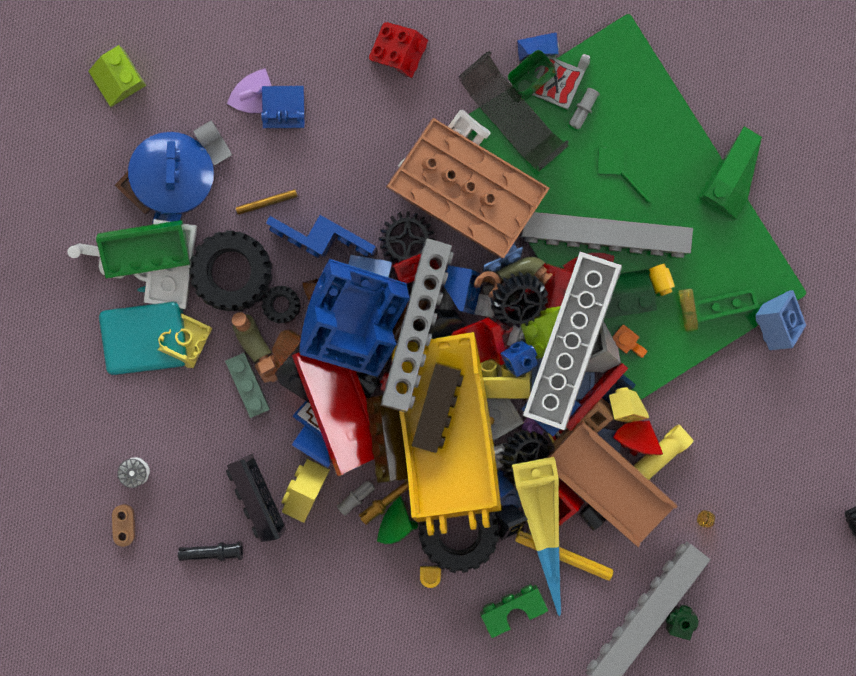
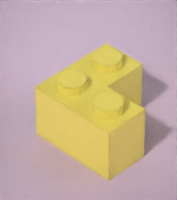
(304, 491)

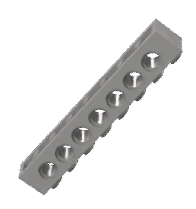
(431, 251)

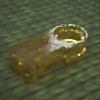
(688, 310)

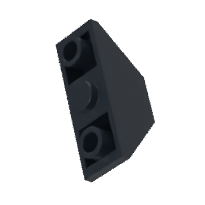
(446, 323)

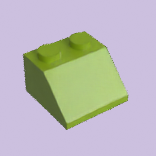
(116, 76)
(539, 332)

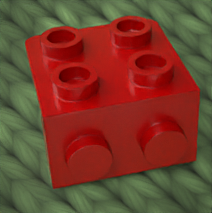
(398, 48)
(488, 339)

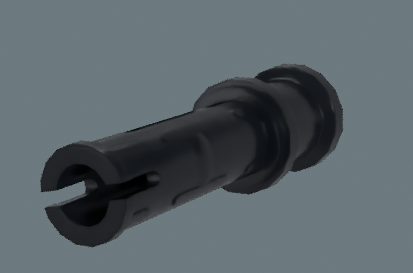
(220, 552)

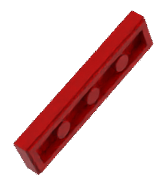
(596, 394)

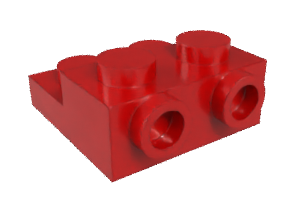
(557, 285)

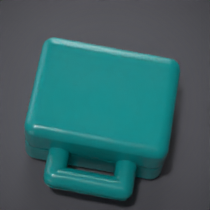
(133, 334)

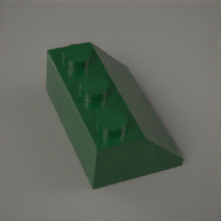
(632, 295)

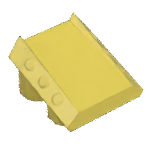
(196, 337)

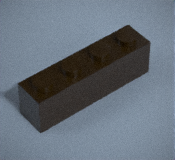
(436, 407)
(386, 441)

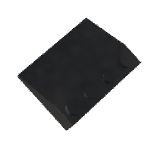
(256, 498)

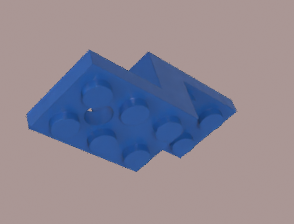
(321, 237)

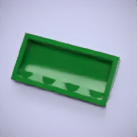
(143, 249)

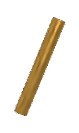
(266, 202)

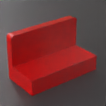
(407, 269)

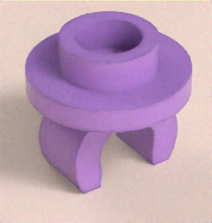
(530, 425)

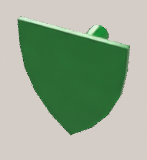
(395, 524)

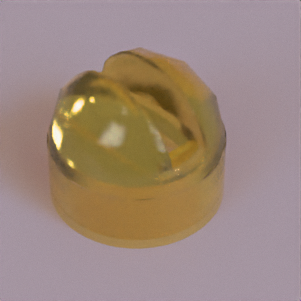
(710, 519)

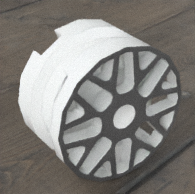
(133, 472)

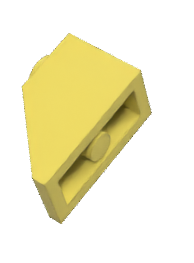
(627, 406)

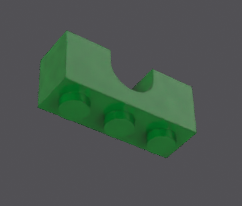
(496, 614)

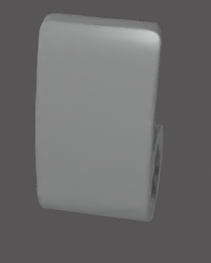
(213, 142)

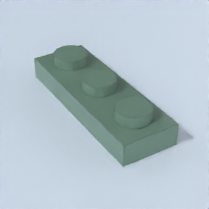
(247, 385)

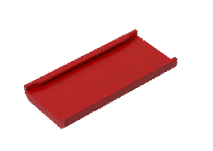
(339, 411)

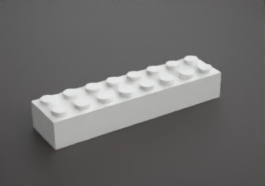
(572, 340)

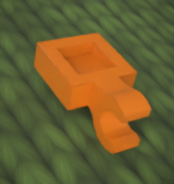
(626, 340)

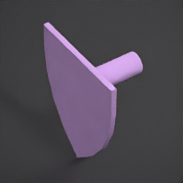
(248, 92)

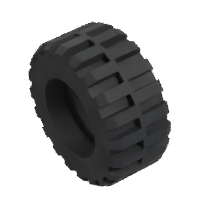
(202, 271)
(460, 559)

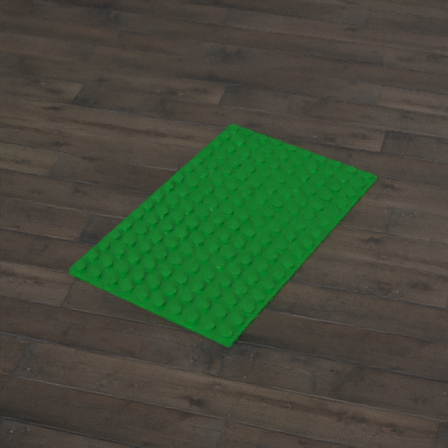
(672, 165)

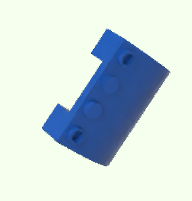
(353, 318)

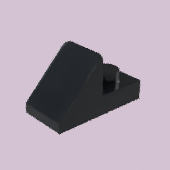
(511, 521)

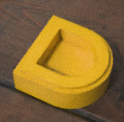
(430, 576)

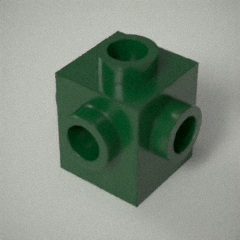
(682, 622)

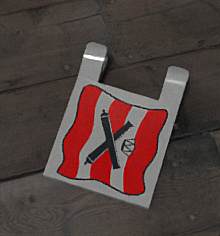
(562, 86)

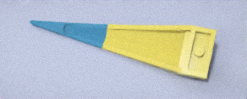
(539, 495)

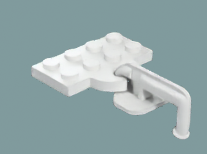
(161, 285)

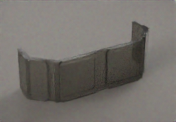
(511, 113)

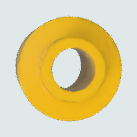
(661, 279)

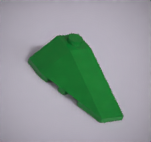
(733, 178)

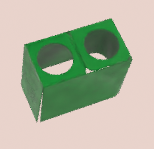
(530, 64)

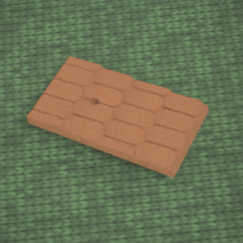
(482, 199)

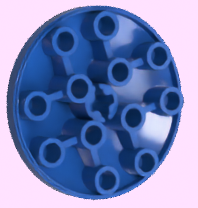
(170, 173)

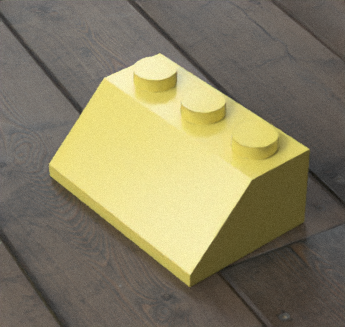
(503, 384)

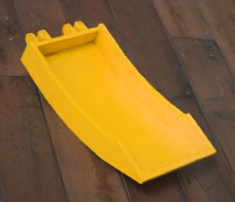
(464, 472)

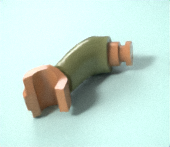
(532, 265)
(254, 345)

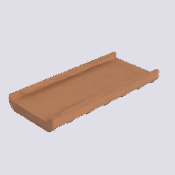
(610, 483)

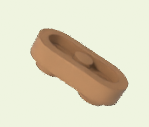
(123, 525)

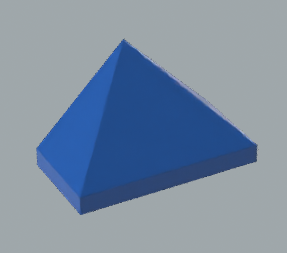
(546, 43)

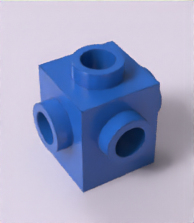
(519, 358)

